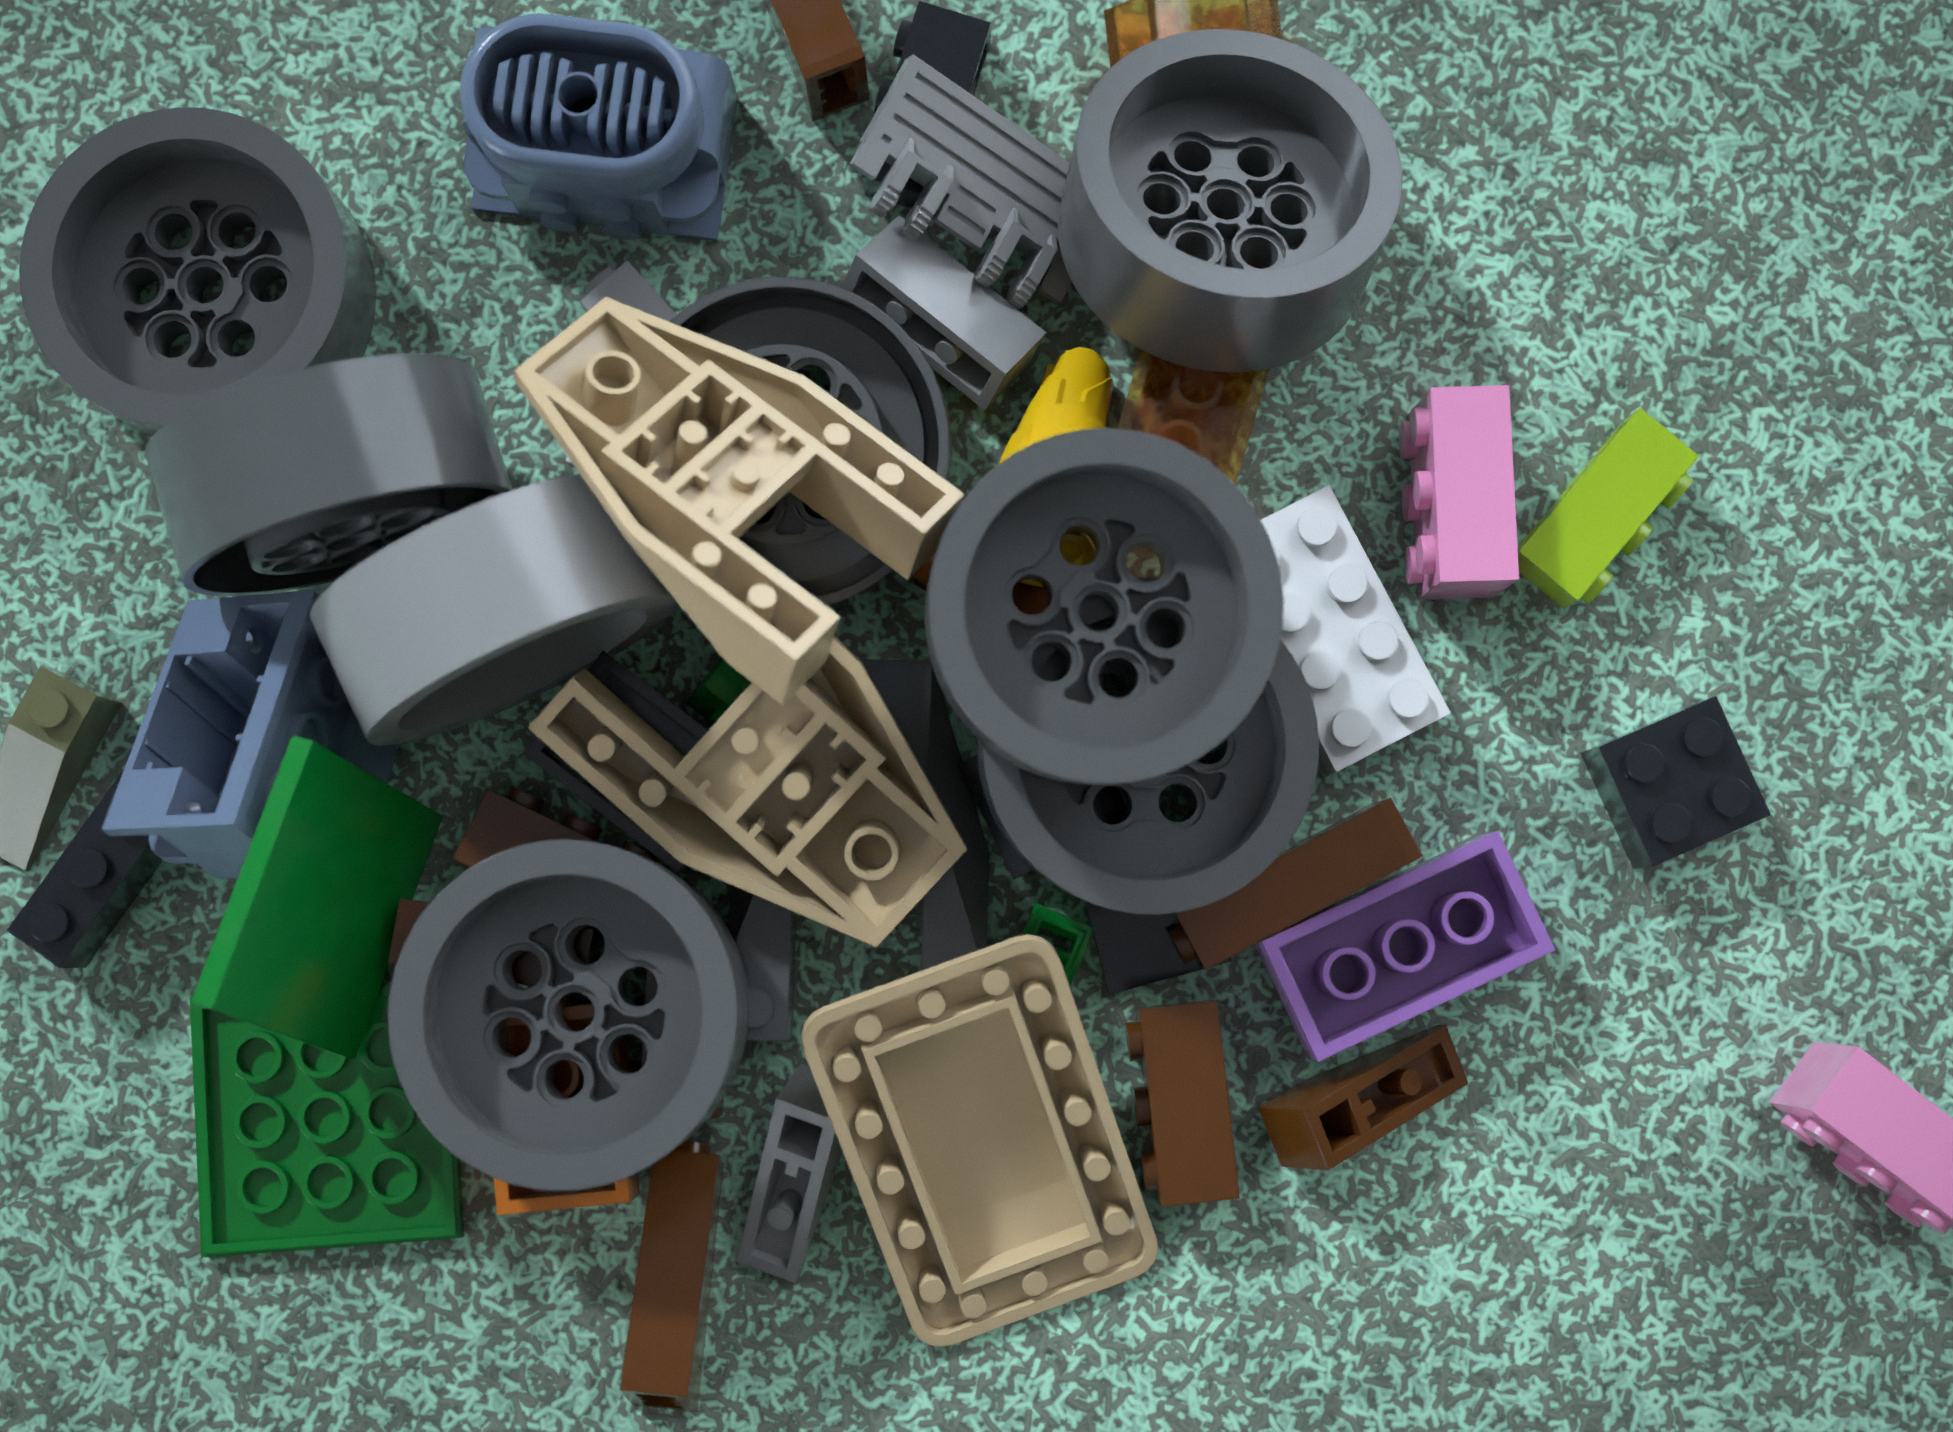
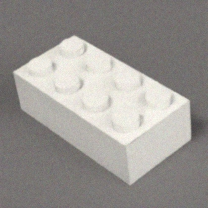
(1347, 636)

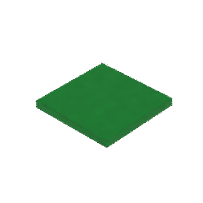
(318, 901)
(312, 1144)

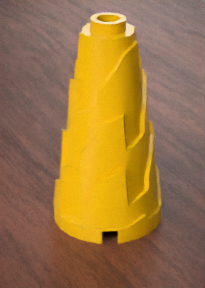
(1069, 399)

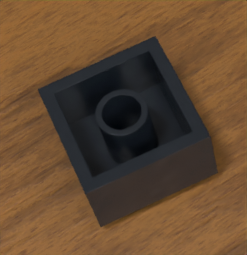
(1675, 783)

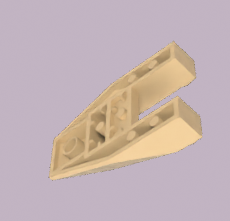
(699, 444)
(781, 800)

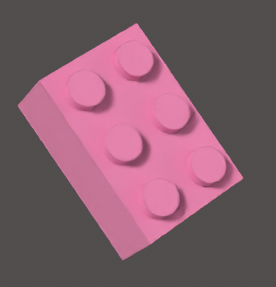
(1460, 493)
(1875, 1127)

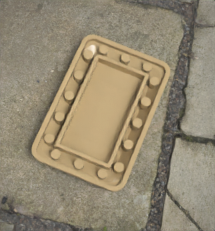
(981, 1140)

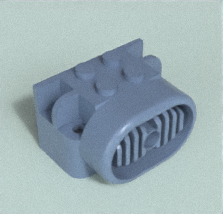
(634, 163)
(220, 722)

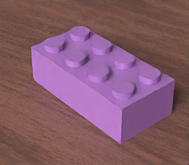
(1404, 946)

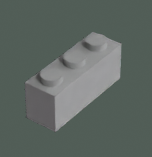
(954, 321)

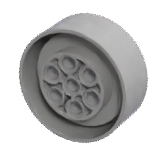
(485, 610)

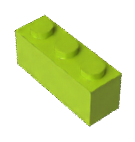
(1605, 510)

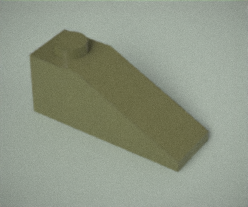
(45, 757)

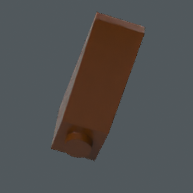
(1362, 1100)

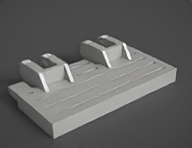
(982, 170)

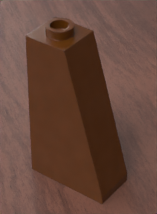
(821, 53)
(1298, 884)
(673, 1280)

